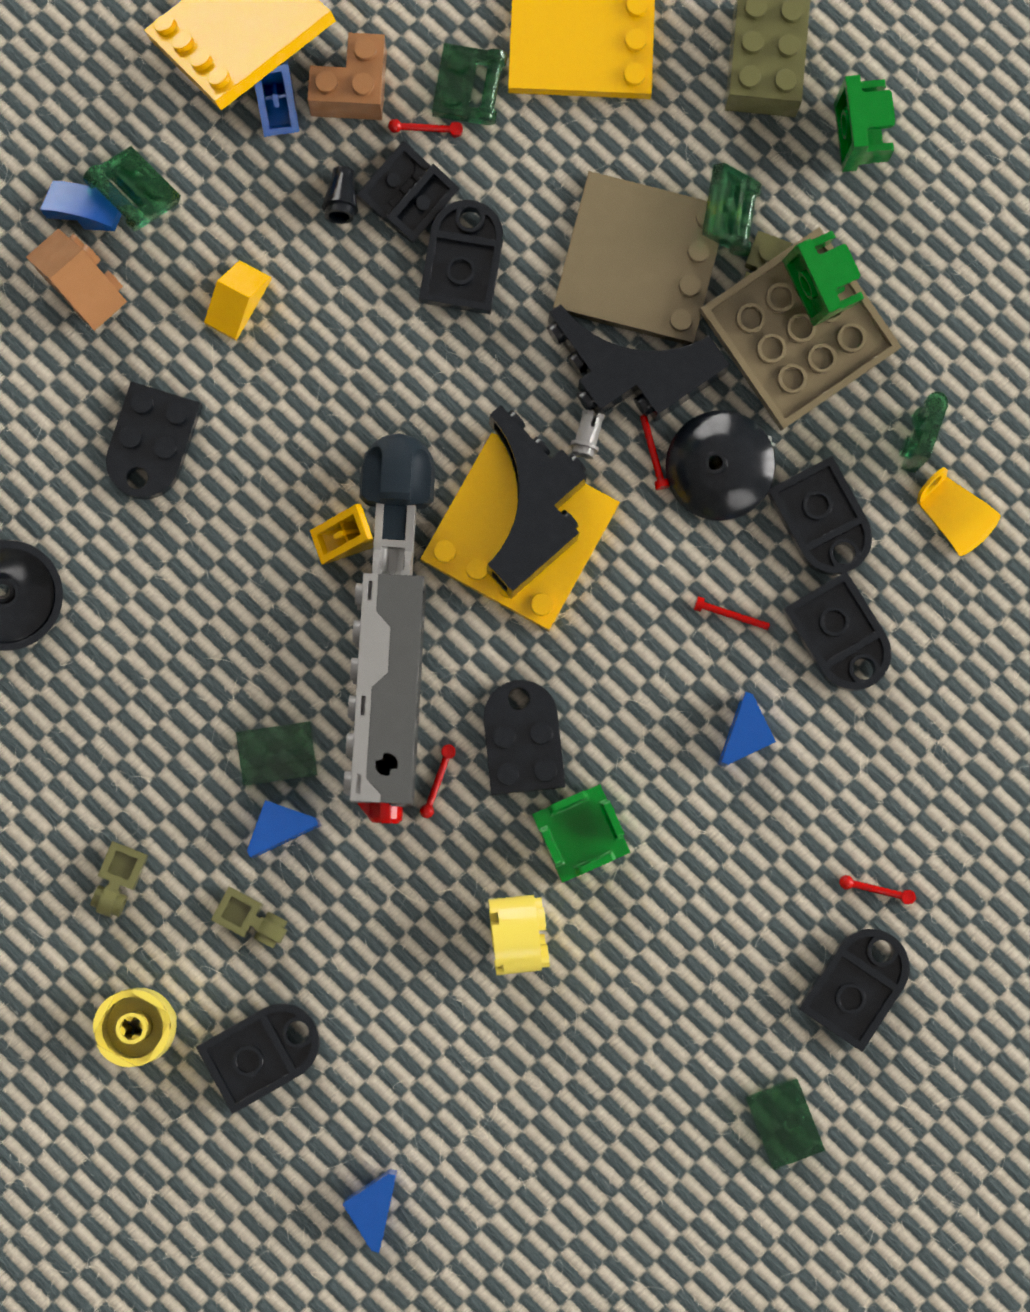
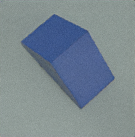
(277, 102)
(747, 732)
(278, 826)
(370, 1208)

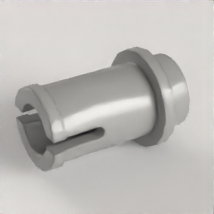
(587, 435)

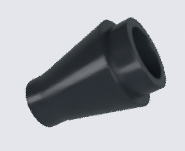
(340, 199)

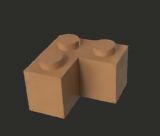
(353, 89)
(75, 275)

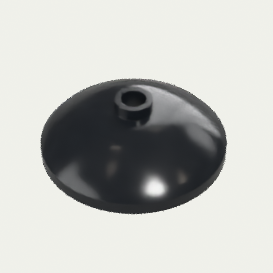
(745, 471)
(32, 594)

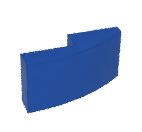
(82, 204)

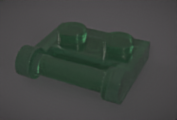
(457, 82)
(138, 182)
(731, 208)
(926, 423)

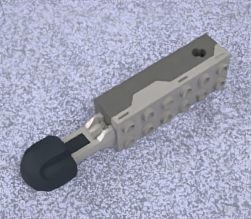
(390, 635)

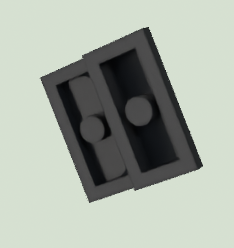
(407, 192)

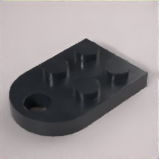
(462, 260)
(151, 437)
(822, 514)
(839, 630)
(523, 743)
(855, 989)
(259, 1055)

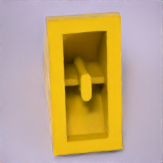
(236, 299)
(342, 535)

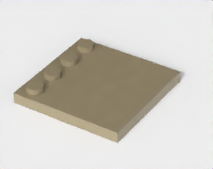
(638, 259)
(781, 351)

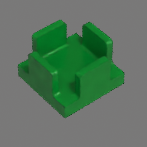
(860, 114)
(822, 277)
(581, 833)

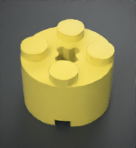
(516, 934)
(113, 1031)

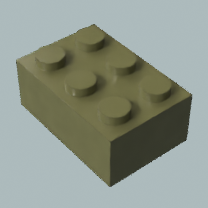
(767, 56)

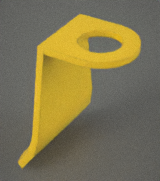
(957, 512)

